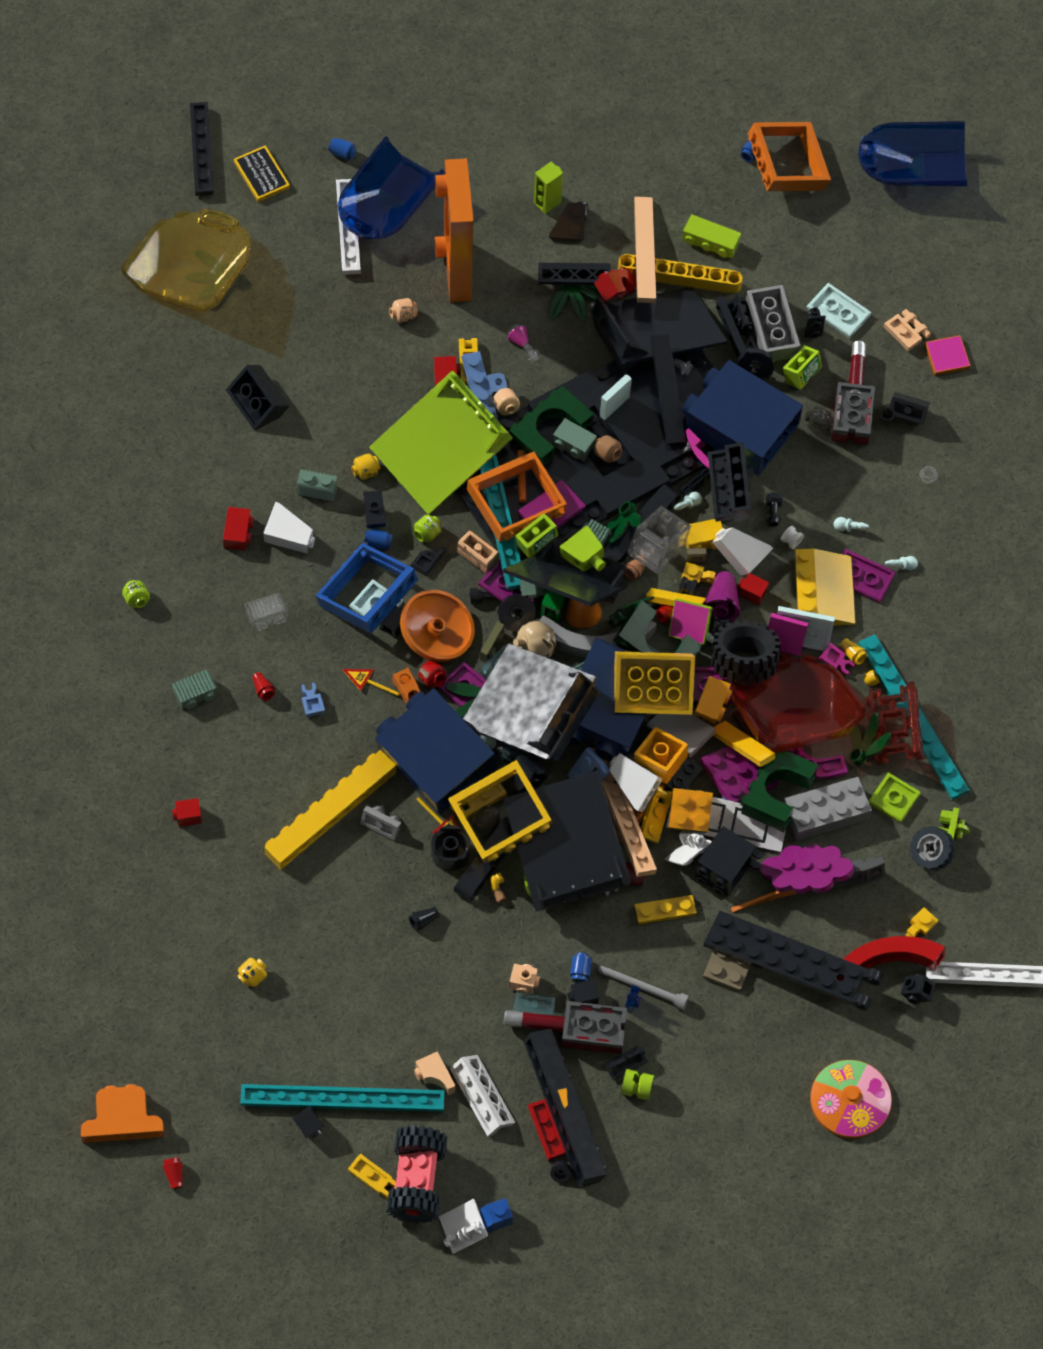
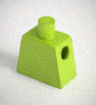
(584, 550)

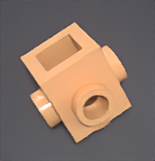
(524, 978)

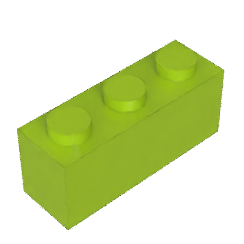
(548, 187)
(711, 236)

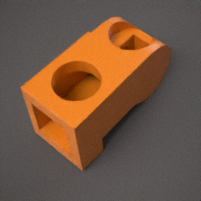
(405, 684)

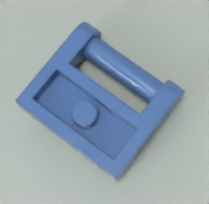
(588, 763)

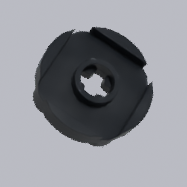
(760, 357)
(512, 602)

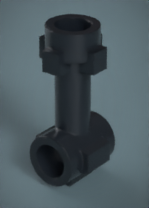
(774, 501)

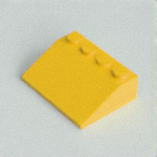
(825, 584)
(653, 683)

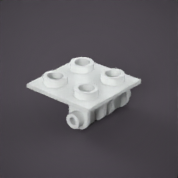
(692, 846)
(463, 1226)

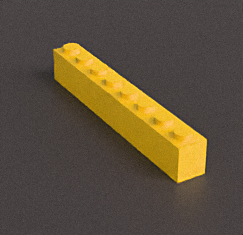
(329, 809)

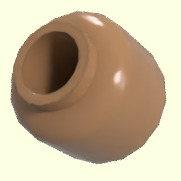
(608, 449)

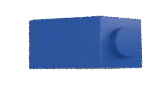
(496, 1215)

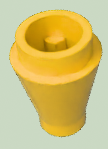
(853, 651)

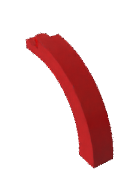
(897, 949)

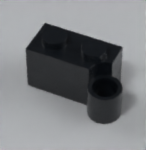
(906, 408)

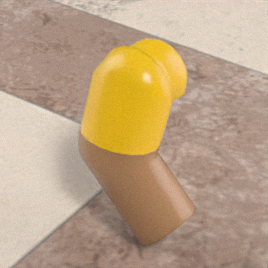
(495, 880)

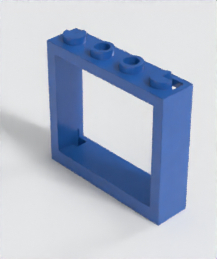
(384, 605)

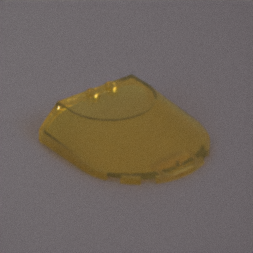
(190, 258)

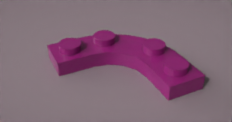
(827, 767)

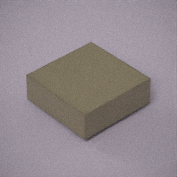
(696, 555)

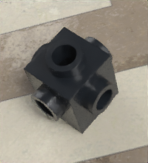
(918, 989)

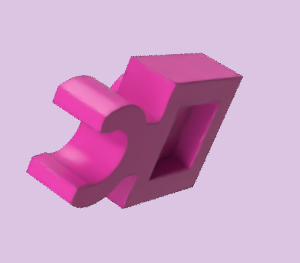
(835, 657)

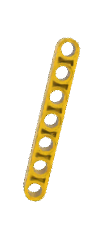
(689, 271)

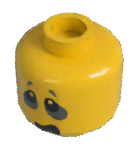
(252, 972)

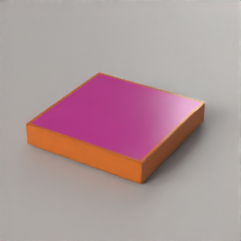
(947, 355)

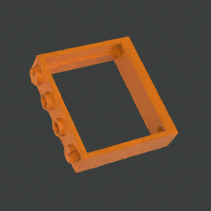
(812, 150)
(506, 471)

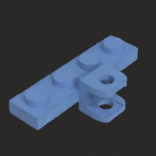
(482, 386)

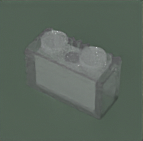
(266, 611)

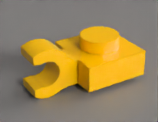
(697, 572)
(922, 922)

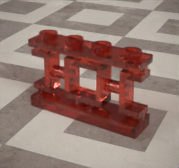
(910, 721)

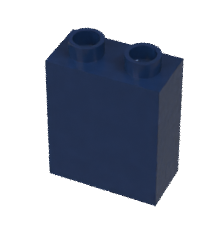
(744, 410)
(601, 726)
(435, 749)

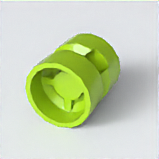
(637, 1084)

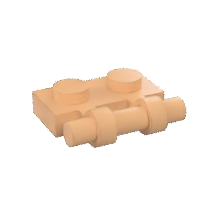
(903, 332)

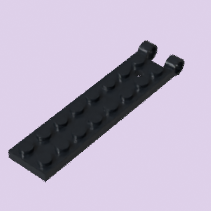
(791, 959)

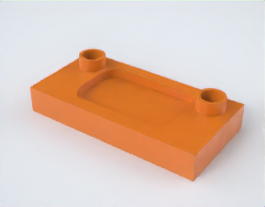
(458, 228)

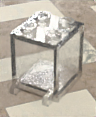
(659, 539)

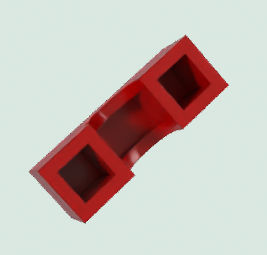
(616, 283)

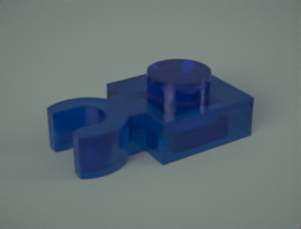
(633, 999)

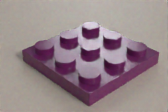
(732, 773)

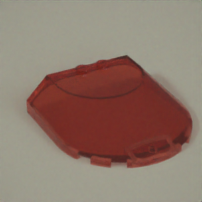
(799, 704)

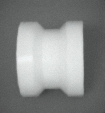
(792, 537)

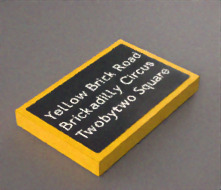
(261, 173)

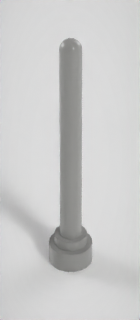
(679, 1000)

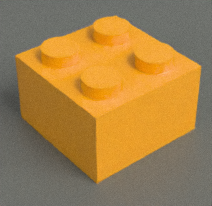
(712, 699)
(661, 754)
(690, 810)

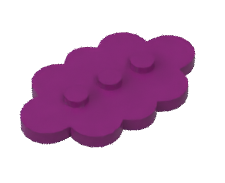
(807, 869)

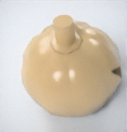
(536, 638)

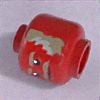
(432, 674)

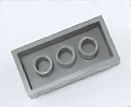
(773, 322)
(828, 808)

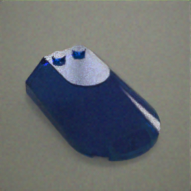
(915, 153)
(384, 193)

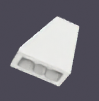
(288, 531)
(741, 549)
(634, 780)

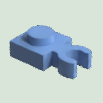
(312, 702)

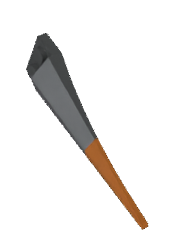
(863, 873)

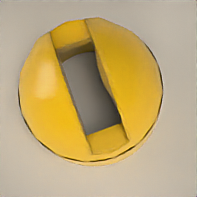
(871, 678)

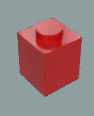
(753, 588)
(187, 812)

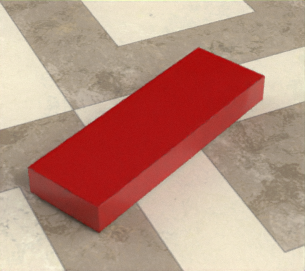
(546, 1130)

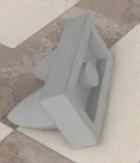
(377, 820)

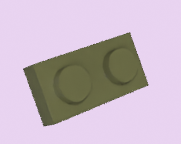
(489, 648)

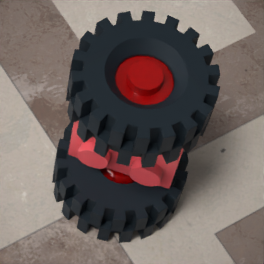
(413, 1195)

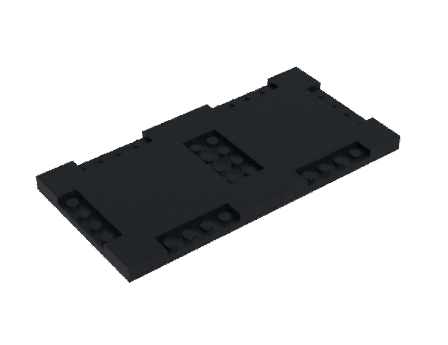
(636, 424)

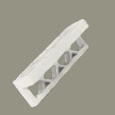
(478, 1094)

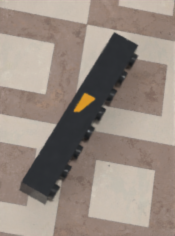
(565, 1107)

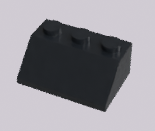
(257, 396)

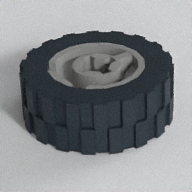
(943, 847)

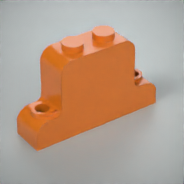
(121, 1116)

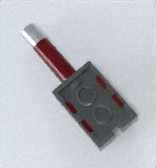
(854, 402)
(583, 1027)

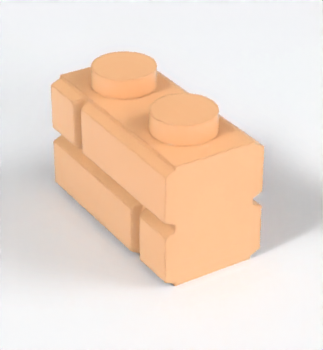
(477, 552)

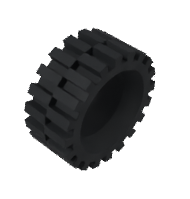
(745, 638)

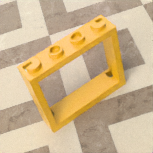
(487, 783)

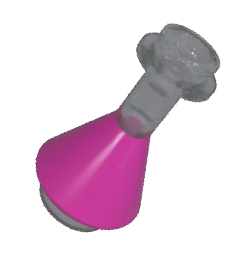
(519, 336)

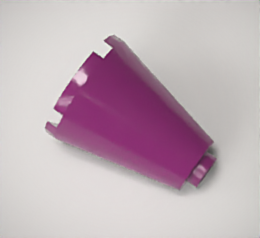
(724, 597)

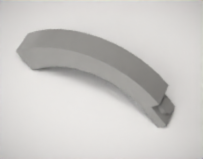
(580, 644)

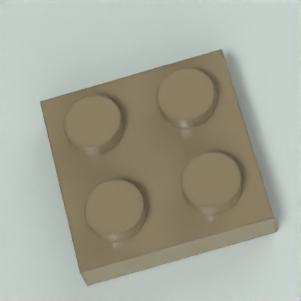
(726, 971)

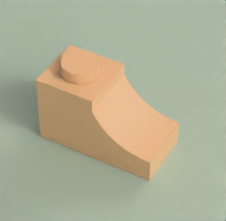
(433, 1071)

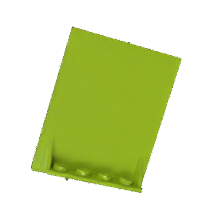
(440, 442)

